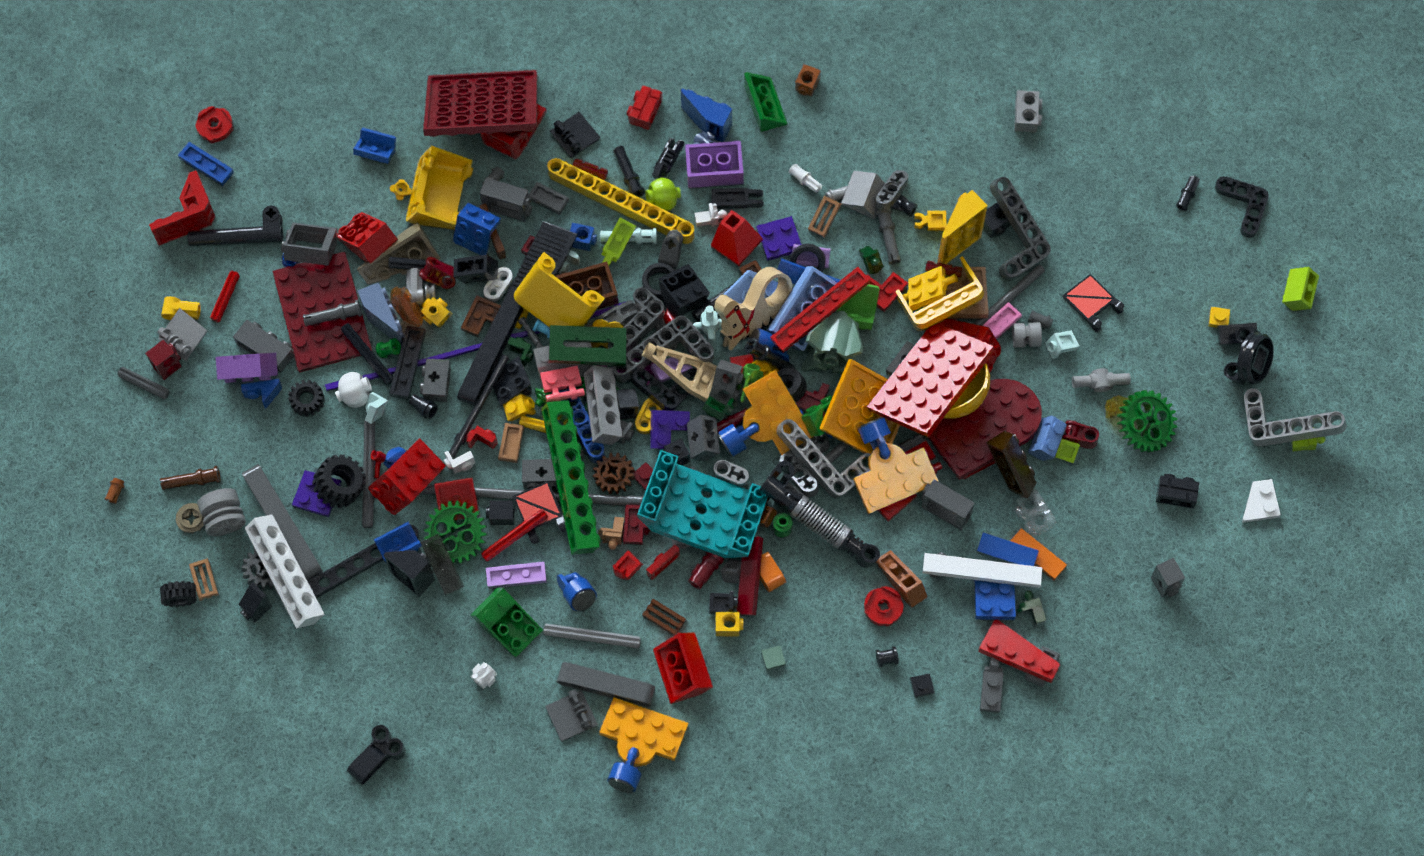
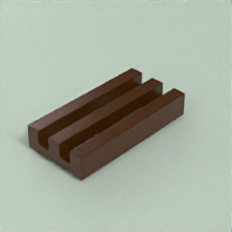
(650, 608)

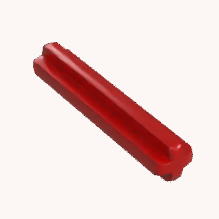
(224, 296)

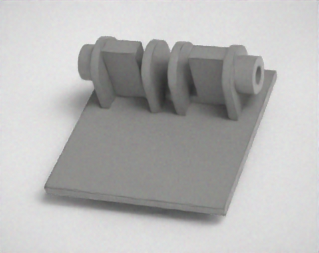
(182, 333)

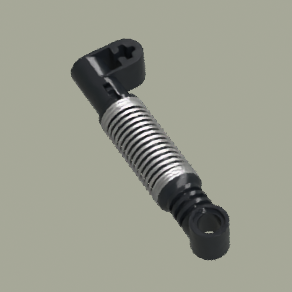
(825, 526)

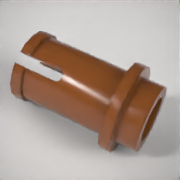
(114, 490)

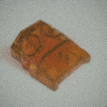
(406, 310)

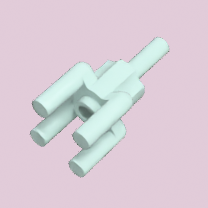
(709, 324)

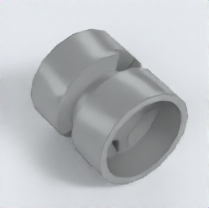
(1027, 334)

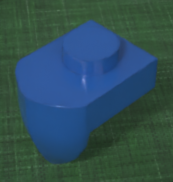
(393, 455)

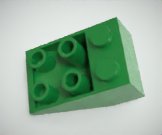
(506, 621)

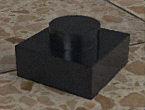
(922, 685)

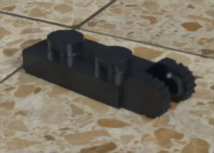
(736, 198)

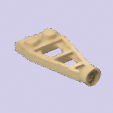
(704, 377)

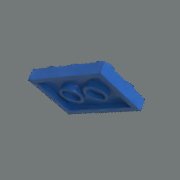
(994, 600)

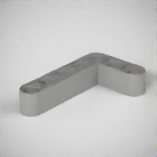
(1287, 425)
(821, 461)

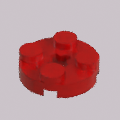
(217, 133)
(882, 595)

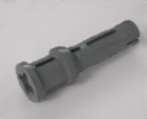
(887, 227)
(341, 312)

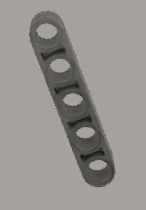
(606, 684)

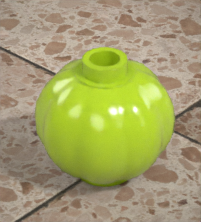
(663, 193)

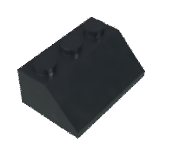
(411, 569)

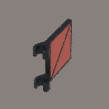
(1090, 299)
(539, 498)

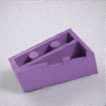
(246, 367)

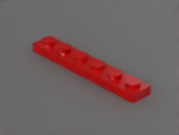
(820, 309)

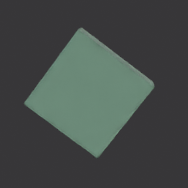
(773, 658)

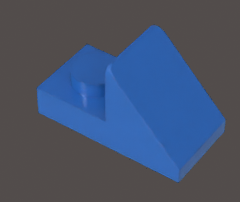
(267, 389)

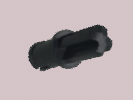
(1188, 193)

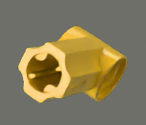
(172, 305)

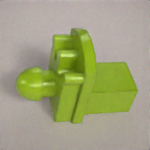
(1307, 444)

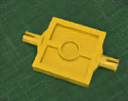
(928, 288)

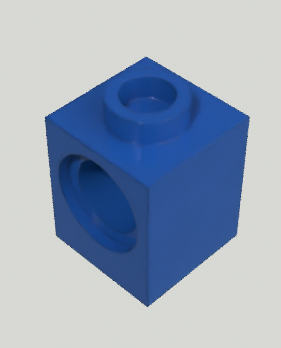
(583, 230)

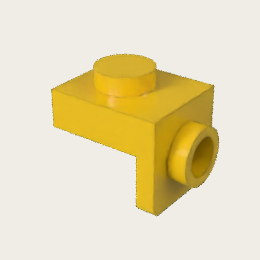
(518, 407)

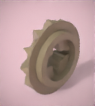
(184, 513)

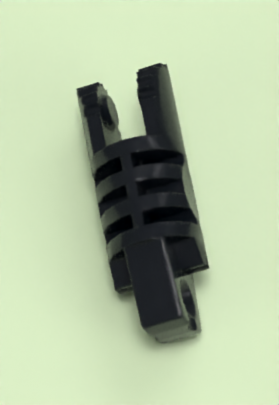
(667, 158)

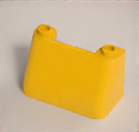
(438, 188)
(552, 299)

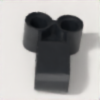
(375, 755)

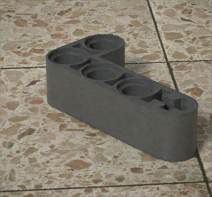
(645, 315)

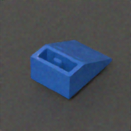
(707, 114)

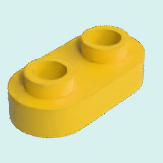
(645, 416)

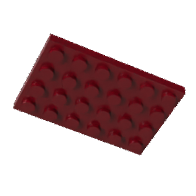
(312, 289)

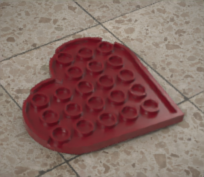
(1007, 408)

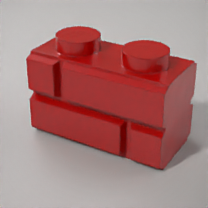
(645, 107)

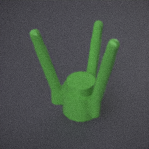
(751, 374)

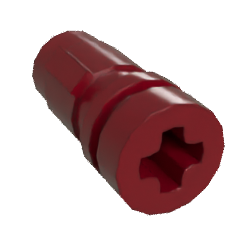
(705, 570)

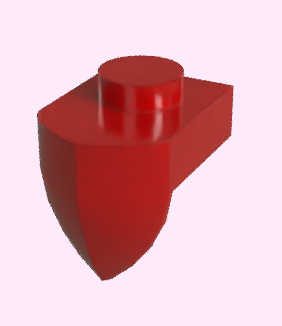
(626, 566)

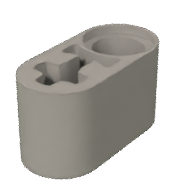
(737, 473)

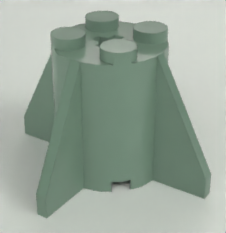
(833, 343)

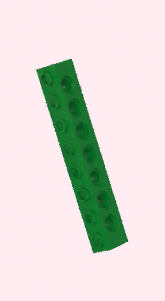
(566, 486)

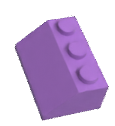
(714, 164)

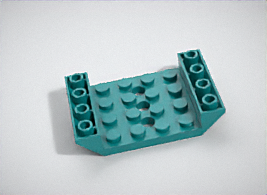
(730, 512)

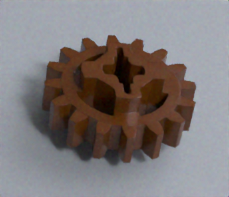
(620, 467)

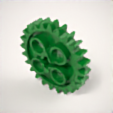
(1161, 429)
(448, 516)

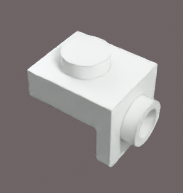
(460, 463)

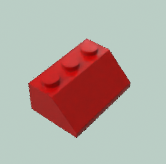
(682, 667)

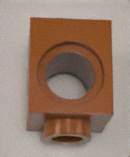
(807, 74)

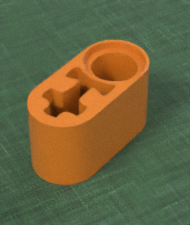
(770, 573)

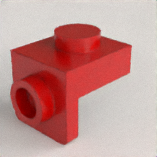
(485, 436)

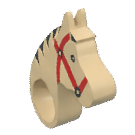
(756, 311)

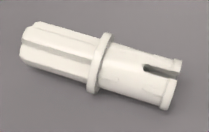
(805, 178)

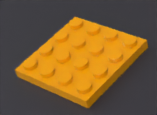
(849, 406)

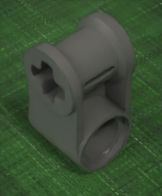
(671, 251)

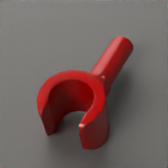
(379, 457)

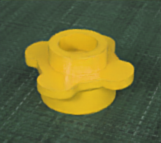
(405, 189)

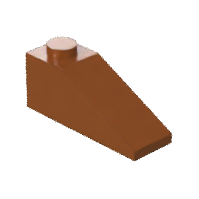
(902, 579)

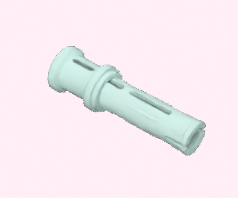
(638, 236)

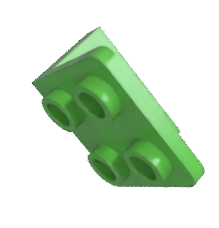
(862, 306)

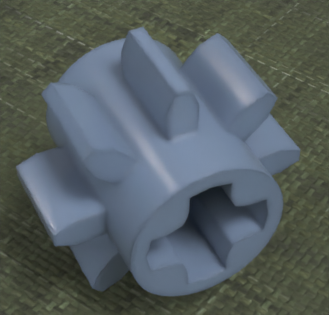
(703, 137)

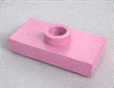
(1003, 320)

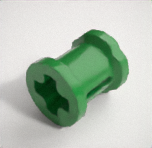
(388, 348)

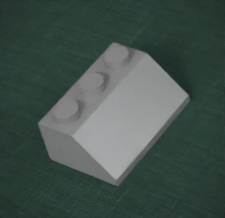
(542, 359)

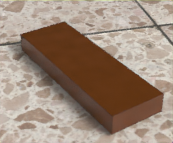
(495, 239)

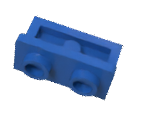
(375, 146)
(398, 539)

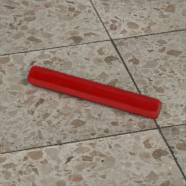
(514, 535)

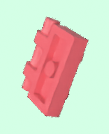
(562, 379)

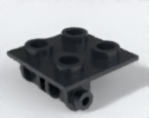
(574, 134)
(512, 382)

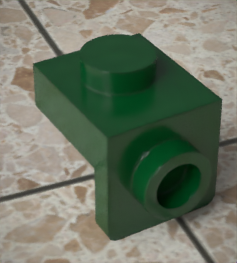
(521, 347)
(717, 409)

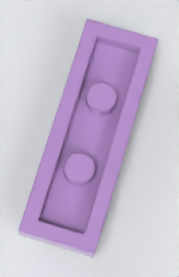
(516, 575)

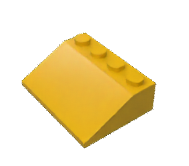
(963, 226)

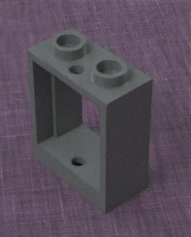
(506, 199)
(309, 233)
(947, 504)

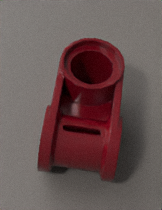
(436, 271)
(1079, 432)

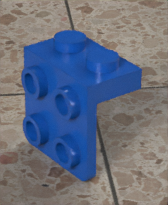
(475, 229)

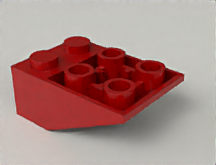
(366, 236)

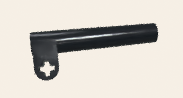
(270, 232)

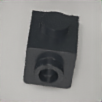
(722, 602)

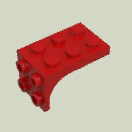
(978, 332)
(407, 477)

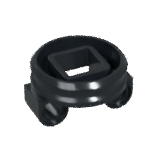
(1253, 359)

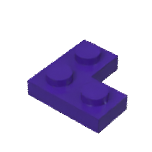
(663, 423)

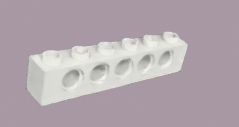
(284, 571)

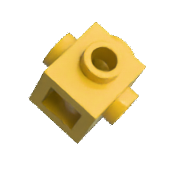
(441, 315)

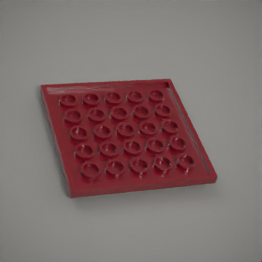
(481, 103)

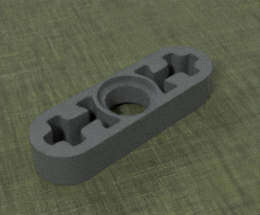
(891, 183)

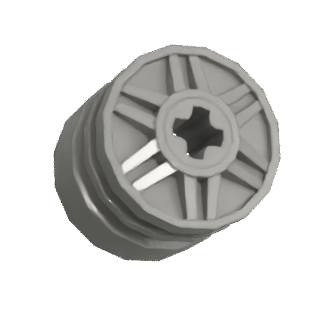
(221, 512)

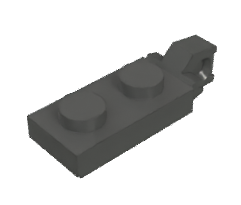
(992, 687)

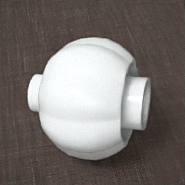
(353, 389)

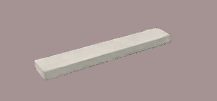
(982, 570)

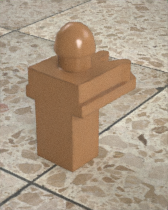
(613, 536)

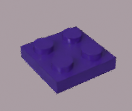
(778, 237)
(306, 498)

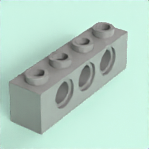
(602, 405)

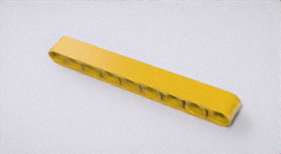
(615, 194)

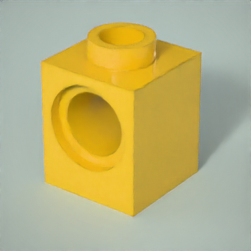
(722, 618)

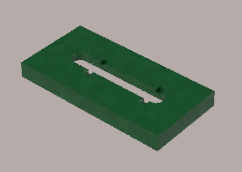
(587, 356)

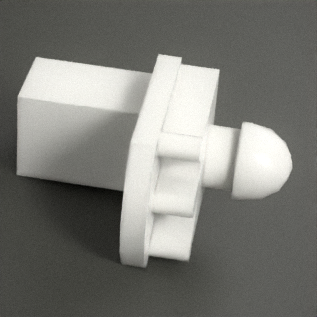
(710, 217)

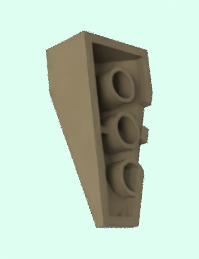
(411, 244)

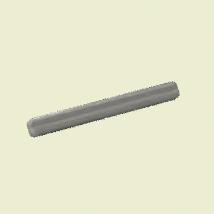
(591, 635)

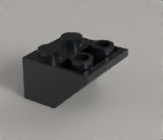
(682, 291)

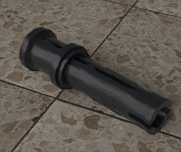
(631, 179)
(764, 353)

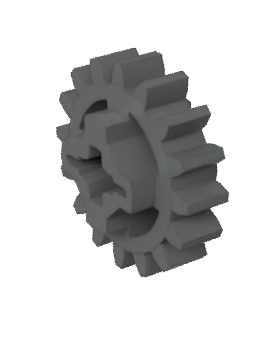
(255, 564)

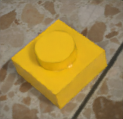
(1218, 317)

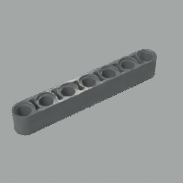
(273, 506)

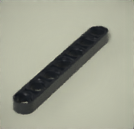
(347, 564)

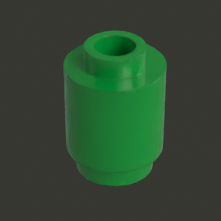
(782, 530)

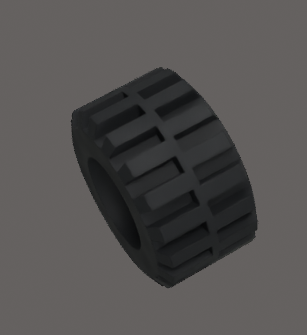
(348, 471)

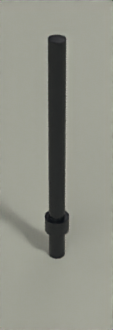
(460, 438)

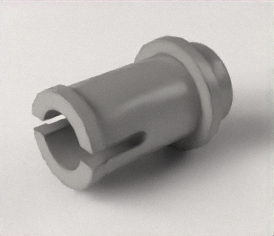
(836, 194)

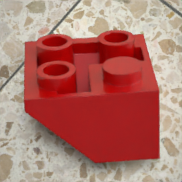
(735, 238)

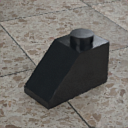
(254, 603)

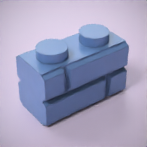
(1047, 438)

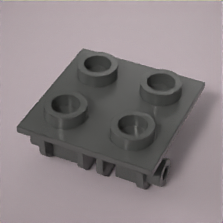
(571, 715)

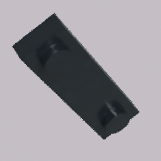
(407, 362)

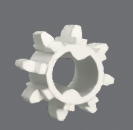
(483, 675)

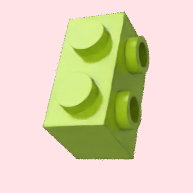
(1300, 288)

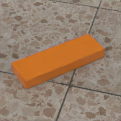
(1049, 562)

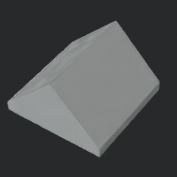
(862, 193)

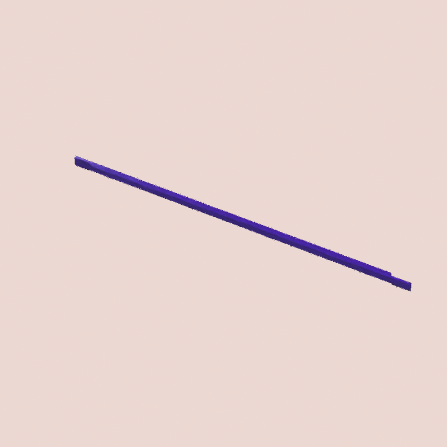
(334, 385)

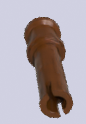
(199, 477)

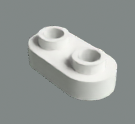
(498, 285)

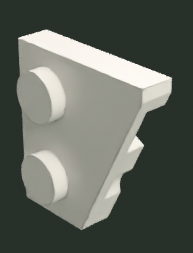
(1261, 502)

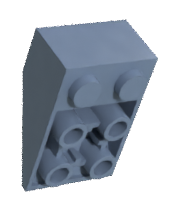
(380, 311)

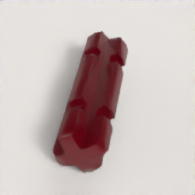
(591, 168)
(957, 270)

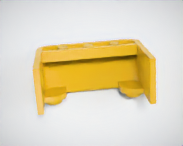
(946, 306)

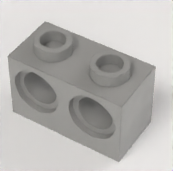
(1025, 111)

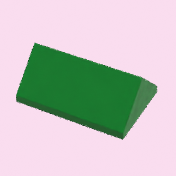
(764, 101)

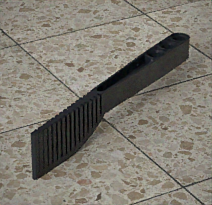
(557, 244)

